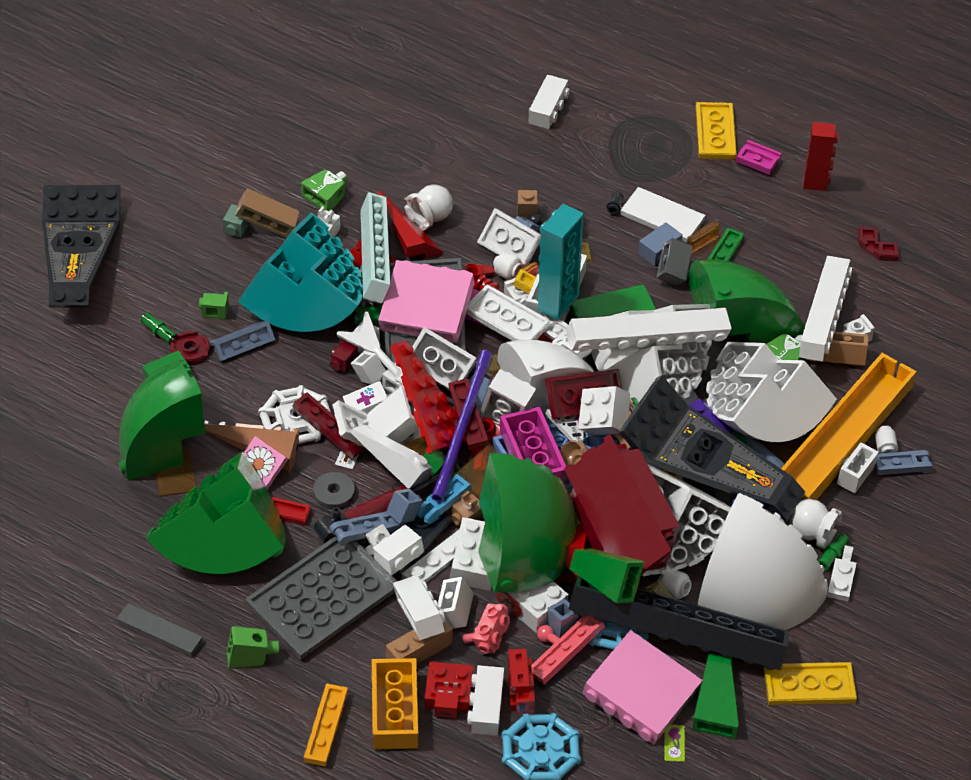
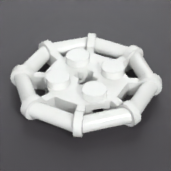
(284, 413)

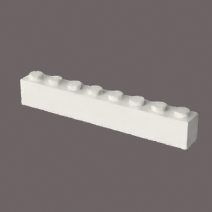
(825, 309)
(648, 329)

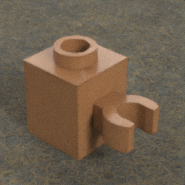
(466, 507)

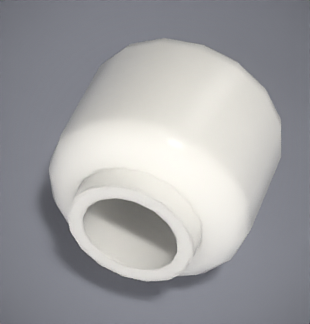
(507, 265)
(677, 583)

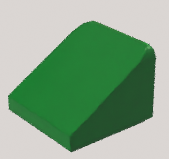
(435, 460)

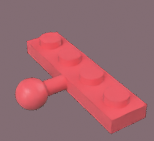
(565, 647)

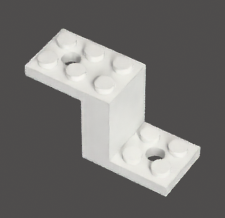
(390, 418)

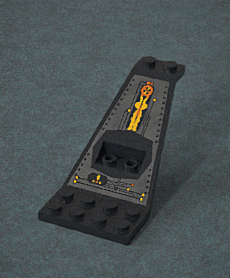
(77, 215)
(675, 433)

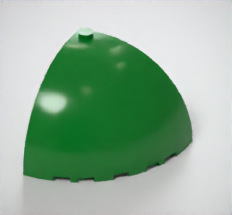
(751, 300)
(157, 419)
(223, 523)
(525, 524)

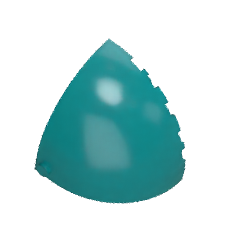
(306, 281)

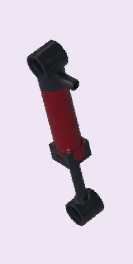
(376, 505)

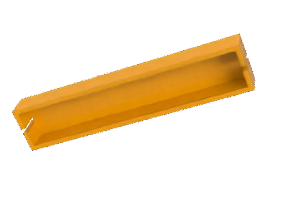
(849, 424)

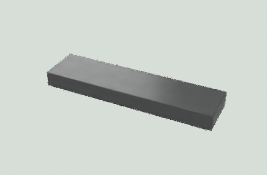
(159, 629)

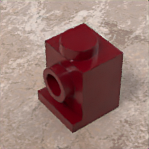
(343, 356)

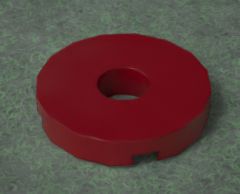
(191, 338)

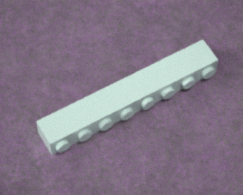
(375, 248)

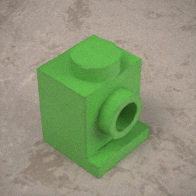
(214, 305)

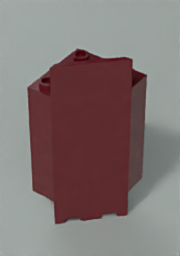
(622, 505)

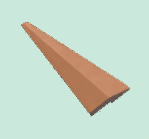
(242, 435)

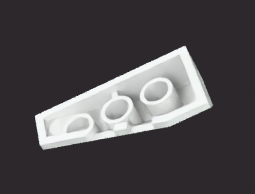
(398, 459)

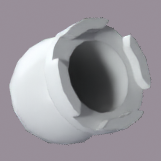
(429, 205)
(815, 521)

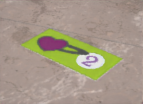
(675, 743)

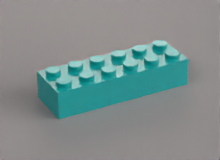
(560, 261)

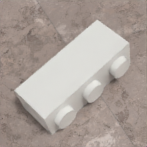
(548, 102)
(486, 700)

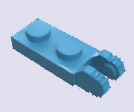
(456, 488)

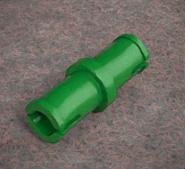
(158, 327)
(833, 550)

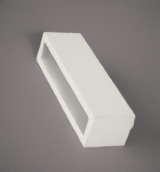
(419, 607)

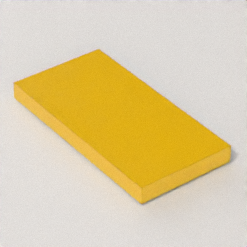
(715, 130)
(810, 684)

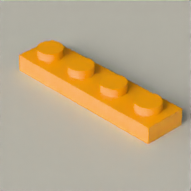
(325, 725)

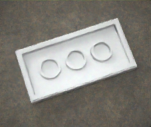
(655, 210)
(506, 315)

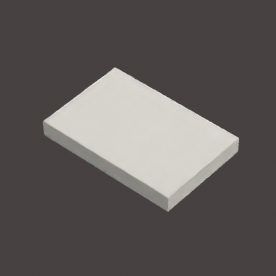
(509, 235)

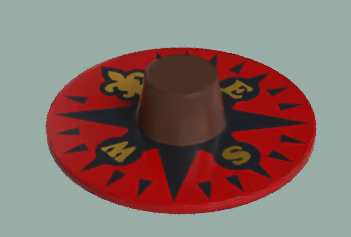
(508, 601)

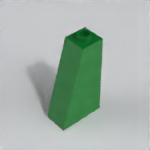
(609, 573)
(717, 702)

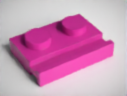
(758, 157)

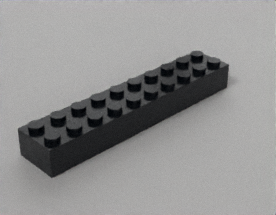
(687, 624)

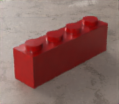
(819, 156)

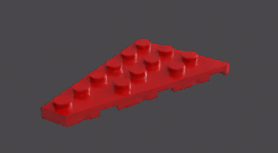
(432, 410)

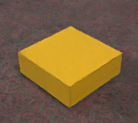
(524, 281)

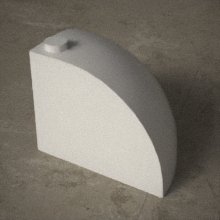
(536, 361)

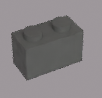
(674, 262)

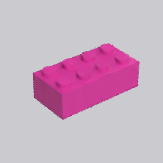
(529, 437)

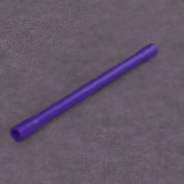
(442, 483)

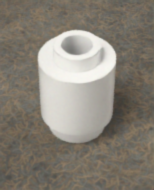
(886, 440)

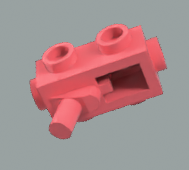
(490, 629)

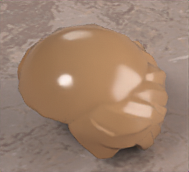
(572, 451)

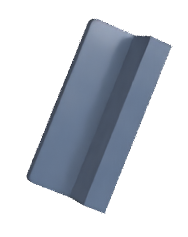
(242, 340)

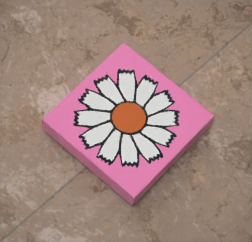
(265, 460)

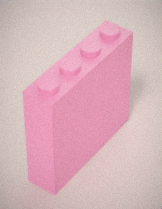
(426, 298)
(642, 687)

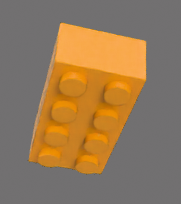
(394, 703)

